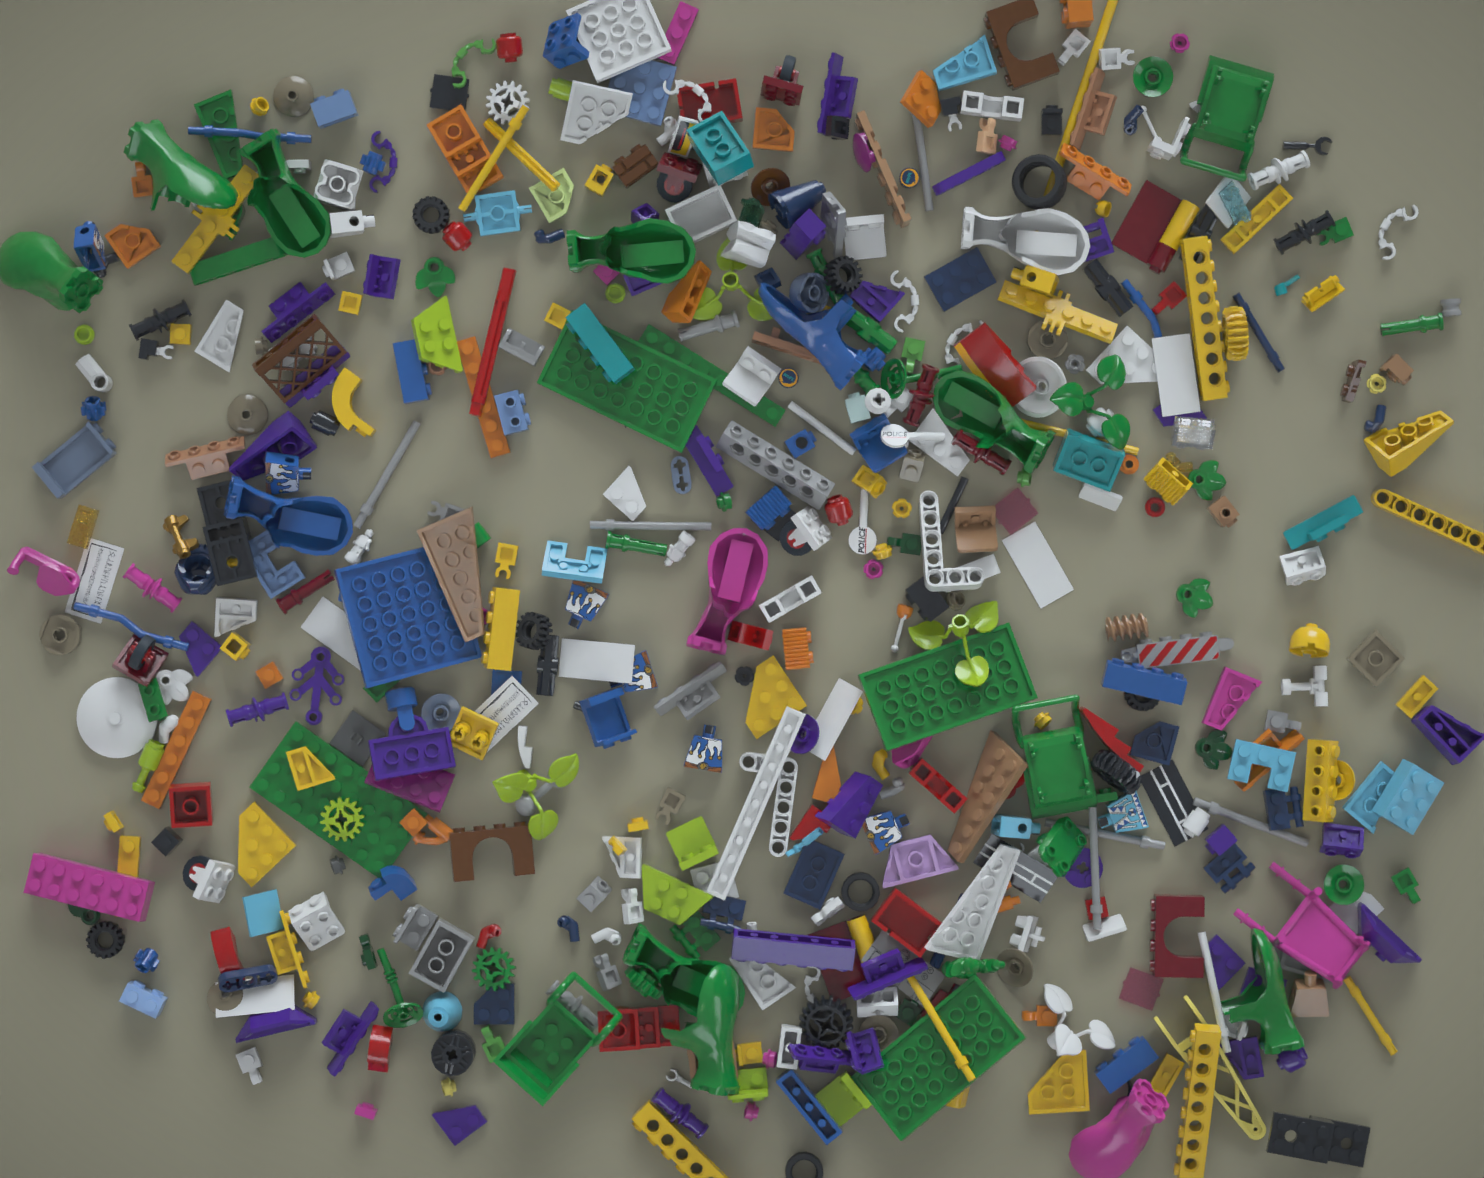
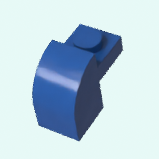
(394, 879)

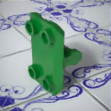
(1061, 845)

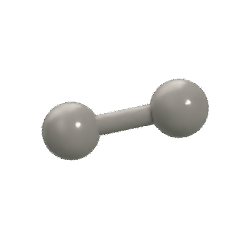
(525, 804)

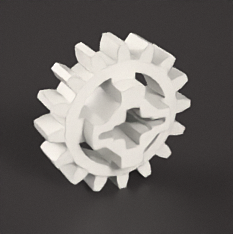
(498, 100)

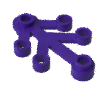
(317, 682)

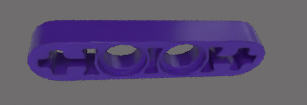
(968, 173)

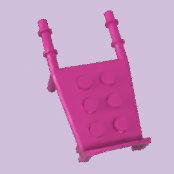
(1314, 934)

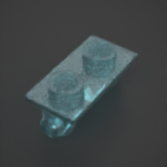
(1234, 203)

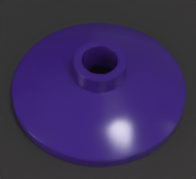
(805, 744)

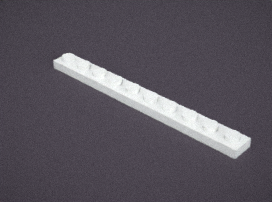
(755, 803)

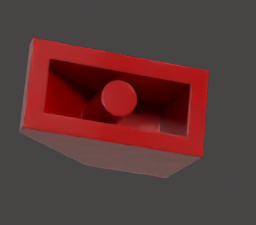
(808, 824)

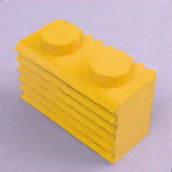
(1167, 481)

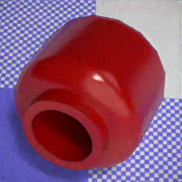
(509, 47)
(457, 236)
(838, 510)

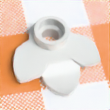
(176, 686)

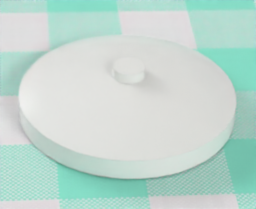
(114, 718)

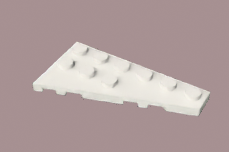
(971, 919)

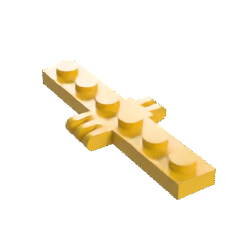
(214, 223)
(1057, 312)

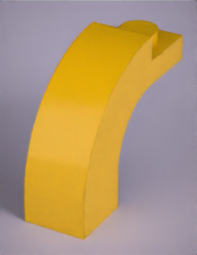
(342, 403)

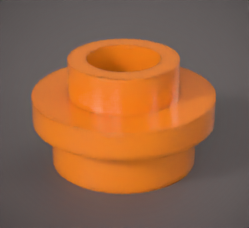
(1134, 468)

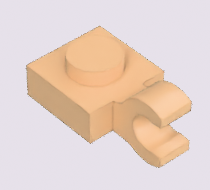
(986, 138)

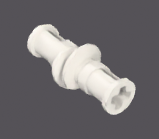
(1278, 169)
(874, 407)

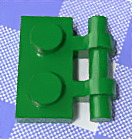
(704, 937)

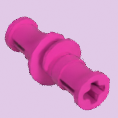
(152, 587)

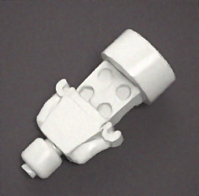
(361, 544)
(677, 551)

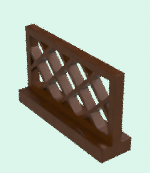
(287, 346)

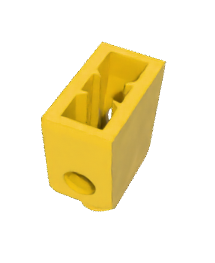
(1044, 283)

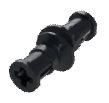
(1304, 232)
(160, 320)

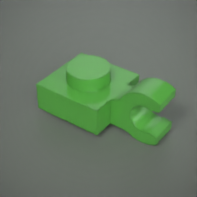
(913, 352)
(493, 1045)

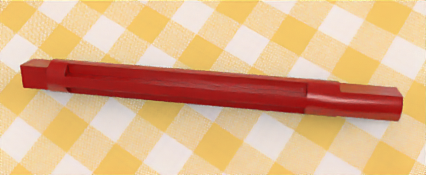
(492, 341)

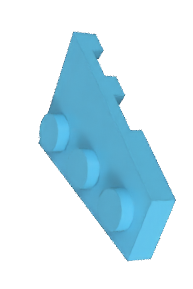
(966, 67)
(1366, 796)

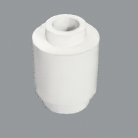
(1196, 822)

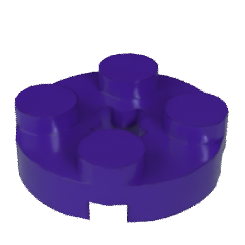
(1078, 879)

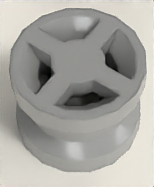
(1450, 307)

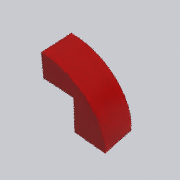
(226, 950)

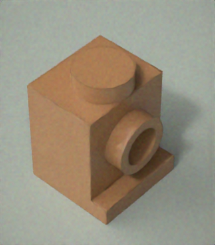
(1397, 369)

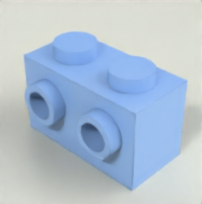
(143, 999)

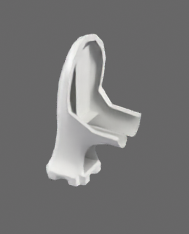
(1056, 247)

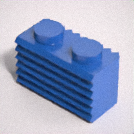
(769, 508)

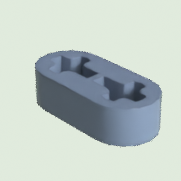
(686, 475)

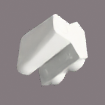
(338, 185)
(748, 244)

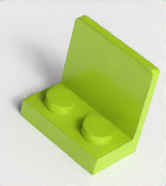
(692, 843)
(752, 1084)
(843, 1098)

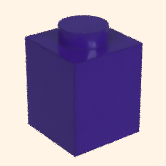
(1220, 840)

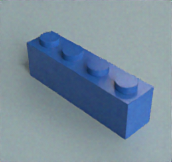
(1144, 682)
(809, 1105)

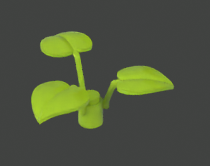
(710, 305)
(982, 617)
(511, 789)

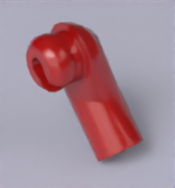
(486, 933)

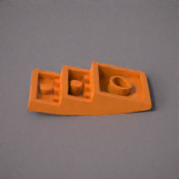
(463, 148)

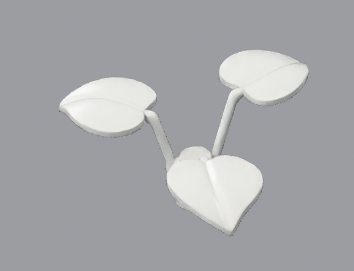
(1062, 1038)

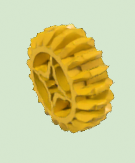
(1235, 333)

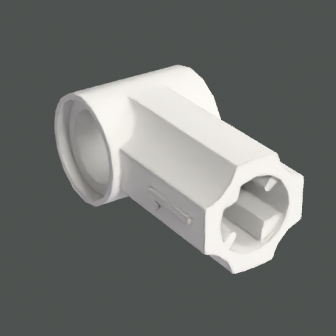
(93, 373)

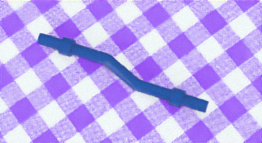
(209, 131)
(1136, 297)
(95, 611)

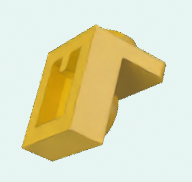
(870, 481)
(749, 1053)

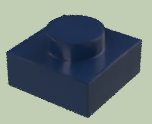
(769, 277)

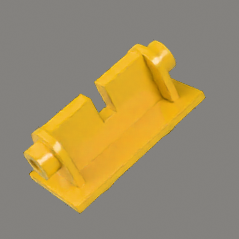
(1319, 296)

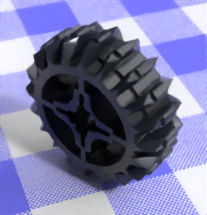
(1116, 772)
(820, 1017)

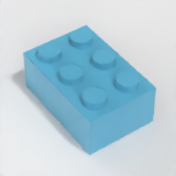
(1408, 796)

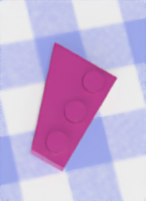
(1229, 695)

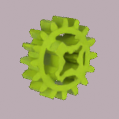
(341, 809)

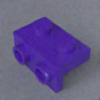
(381, 276)
(864, 1051)

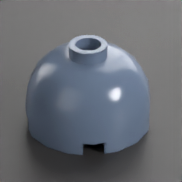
(809, 292)

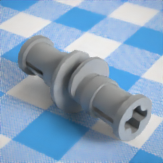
(575, 1007)

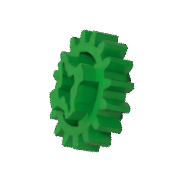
(496, 961)
(643, 982)

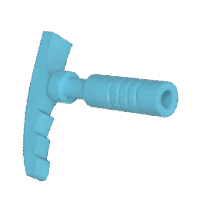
(805, 841)

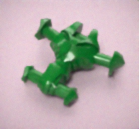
(966, 967)

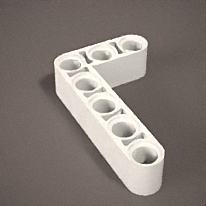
(935, 550)
(780, 797)

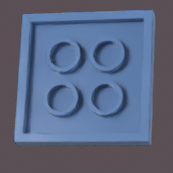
(646, 84)

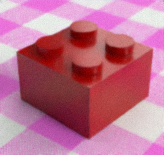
(191, 804)

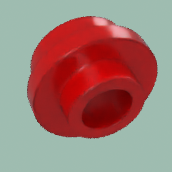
(1161, 507)

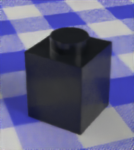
(167, 841)

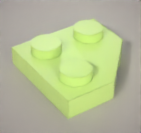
(554, 203)

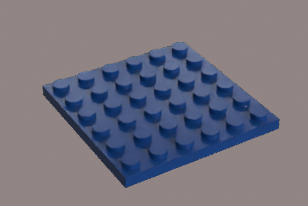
(400, 618)

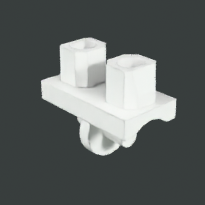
(1029, 924)

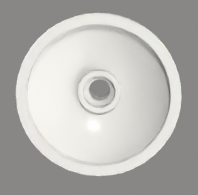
(1041, 371)

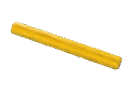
(523, 156)

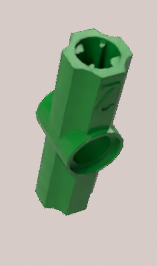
(871, 332)

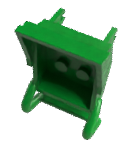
(1229, 111)
(1057, 768)
(551, 1045)

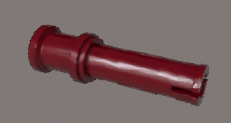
(296, 597)

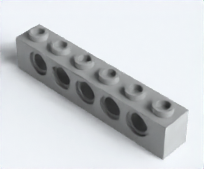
(775, 465)

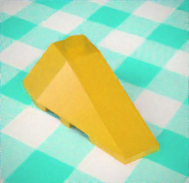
(1402, 445)

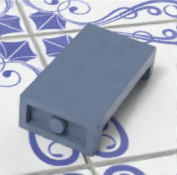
(75, 460)

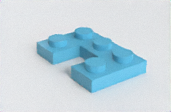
(559, 566)
(1250, 753)

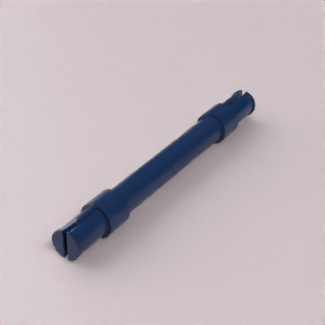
(1271, 354)

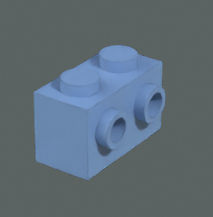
(333, 108)
(512, 412)

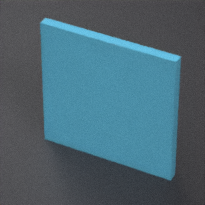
(263, 913)

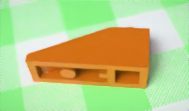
(686, 295)
(828, 779)

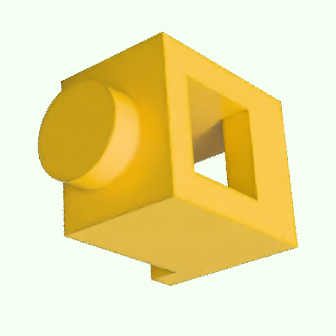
(593, 185)

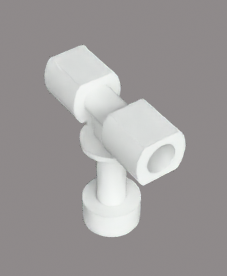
(1315, 686)

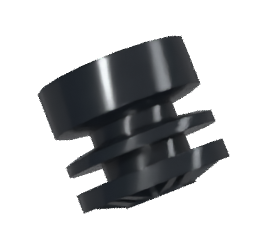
(464, 1047)

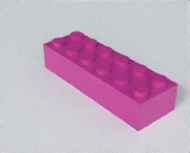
(89, 887)

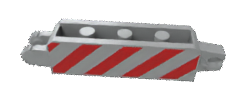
(1177, 651)

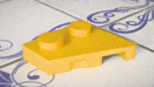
(307, 769)

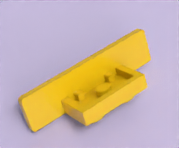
(284, 951)

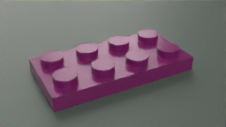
(424, 789)

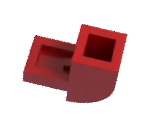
(750, 635)
(379, 1048)

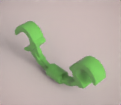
(461, 54)

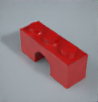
(937, 785)

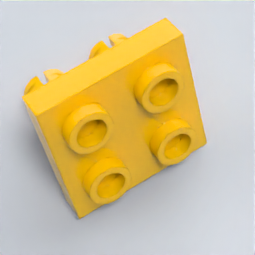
(473, 733)

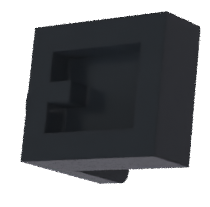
(1051, 120)
(837, 127)

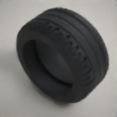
(1029, 164)

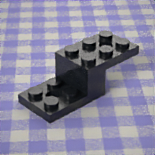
(225, 537)
(1318, 1139)

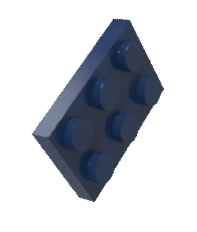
(960, 279)
(814, 874)

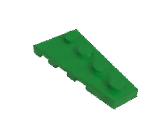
(221, 114)

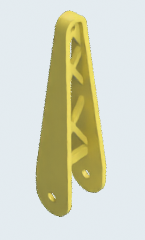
(1256, 1120)

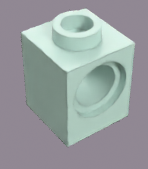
(856, 408)

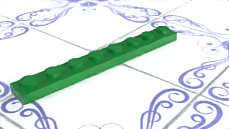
(666, 345)

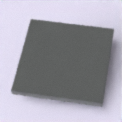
(354, 736)

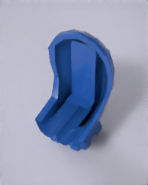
(818, 334)
(306, 523)

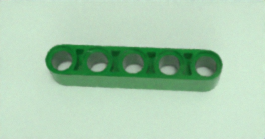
(236, 261)

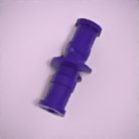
(257, 709)
(680, 1112)

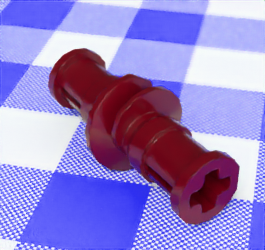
(921, 395)
(986, 455)

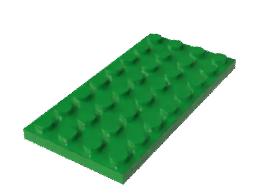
(655, 399)
(926, 698)
(382, 834)
(921, 1070)

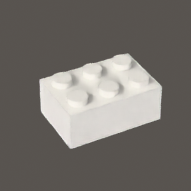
(703, 213)

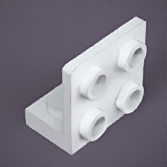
(865, 237)
(751, 376)

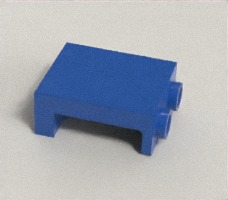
(607, 718)

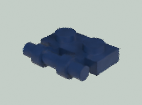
(1277, 809)
(1222, 865)
(729, 908)

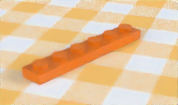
(490, 419)
(176, 749)

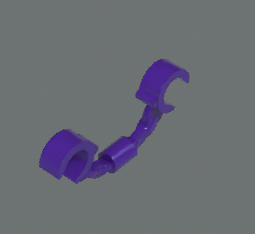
(392, 161)

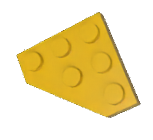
(770, 696)
(260, 844)
(1062, 1087)

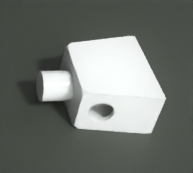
(341, 227)

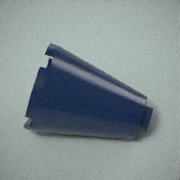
(795, 201)

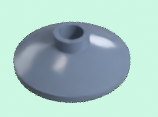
(449, 715)

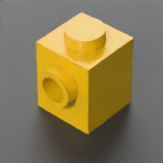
(236, 647)

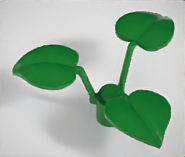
(1072, 400)

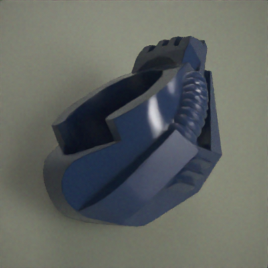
(196, 572)

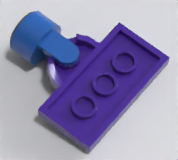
(409, 743)

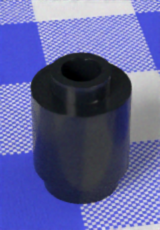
(324, 423)

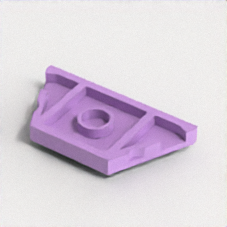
(916, 860)

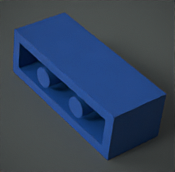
(411, 372)
(1125, 1064)

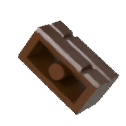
(635, 165)

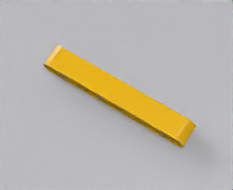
(1427, 519)

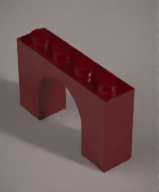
(1167, 908)

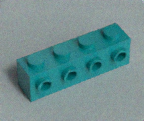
(599, 342)

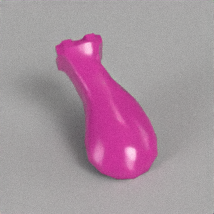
(735, 574)
(1119, 1138)

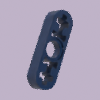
(231, 976)

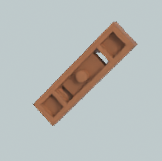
(783, 346)

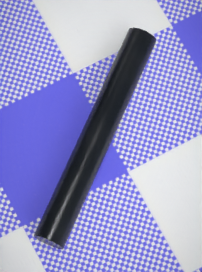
(953, 503)

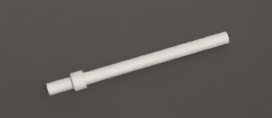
(1214, 992)

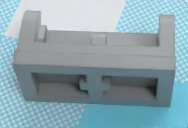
(521, 347)

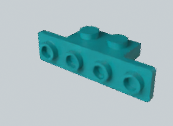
(1322, 523)

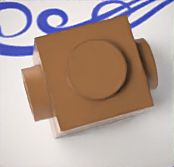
(1216, 509)

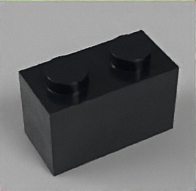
(930, 603)

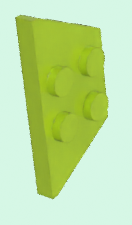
(436, 336)
(670, 896)

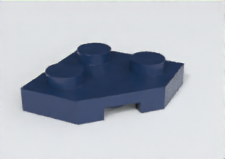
(1155, 743)
(496, 1006)

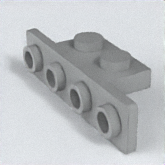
(694, 695)

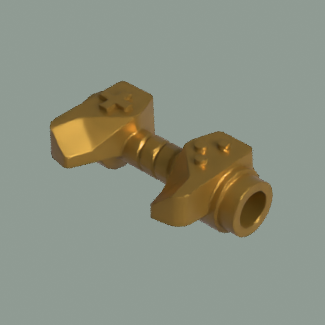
(182, 547)

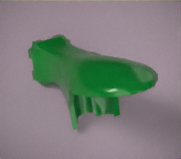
(175, 171)
(639, 250)
(42, 268)
(1266, 1002)

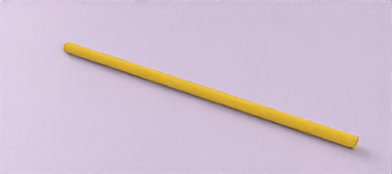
(1091, 64)

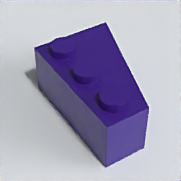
(804, 234)
(1447, 734)
(851, 805)

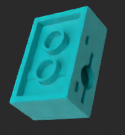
(720, 148)
(1088, 460)

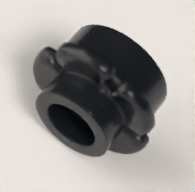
(749, 675)

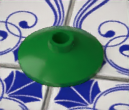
(1157, 67)
(1353, 888)

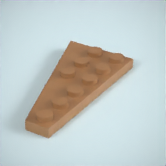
(884, 176)
(454, 559)
(992, 783)

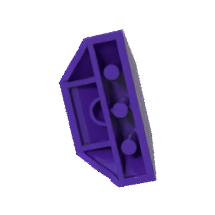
(1383, 939)
(274, 1022)

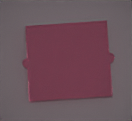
(1014, 511)
(1141, 988)

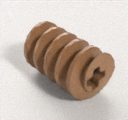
(1126, 626)

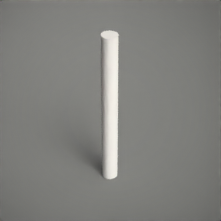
(822, 428)

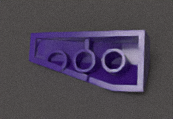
(282, 436)

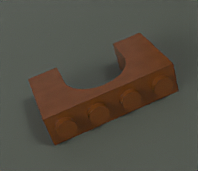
(1018, 71)
(464, 842)

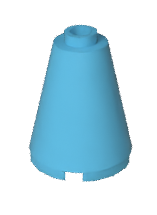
(446, 1005)

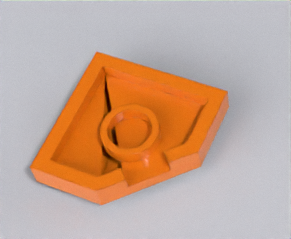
(922, 99)
(772, 131)
(132, 243)

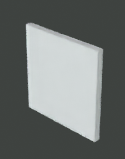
(1216, 204)

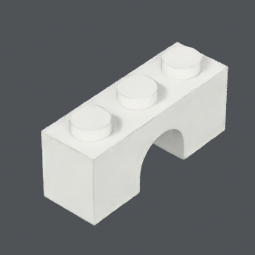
(991, 107)
(790, 599)

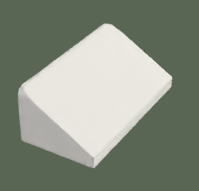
(1100, 497)
(1109, 926)

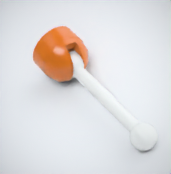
(903, 612)

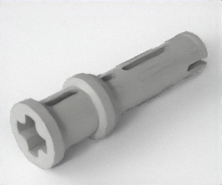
(718, 324)

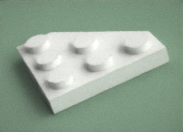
(592, 110)
(1134, 353)

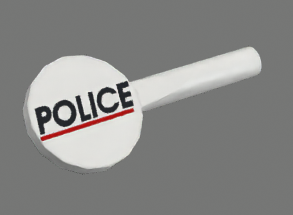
(897, 436)
(862, 539)

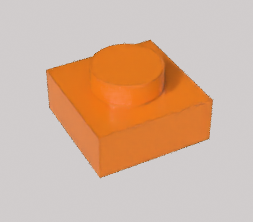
(269, 675)
(413, 822)

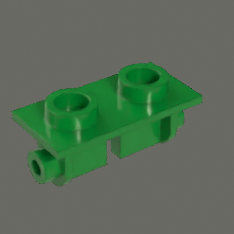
(153, 701)

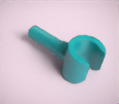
(1281, 289)

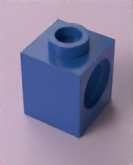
(791, 443)

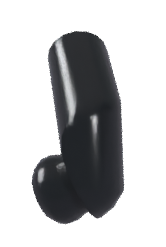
(109, 259)

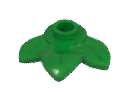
(434, 280)
(1209, 481)
(1197, 598)

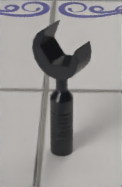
(1304, 145)

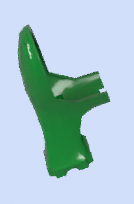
(290, 213)
(989, 417)
(678, 975)
(713, 1033)

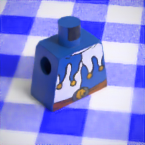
(88, 238)
(284, 473)
(584, 602)
(642, 676)
(705, 751)
(883, 829)

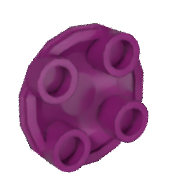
(861, 152)

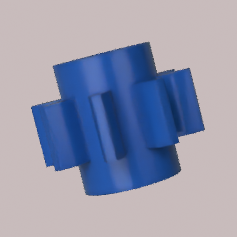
(372, 163)
(874, 359)
(93, 408)
(146, 960)

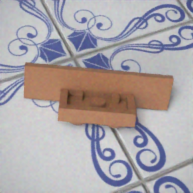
(1095, 110)
(206, 459)

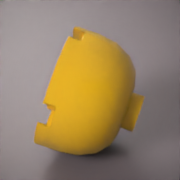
(1310, 641)

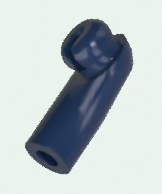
(552, 237)
(1374, 425)

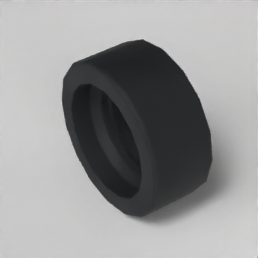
(875, 889)
(804, 1156)

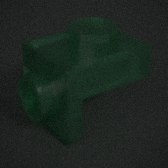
(752, 211)

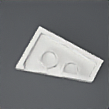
(221, 337)
(943, 452)
(762, 982)

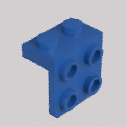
(561, 43)
(871, 447)

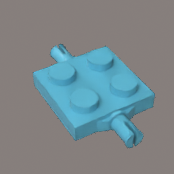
(497, 213)

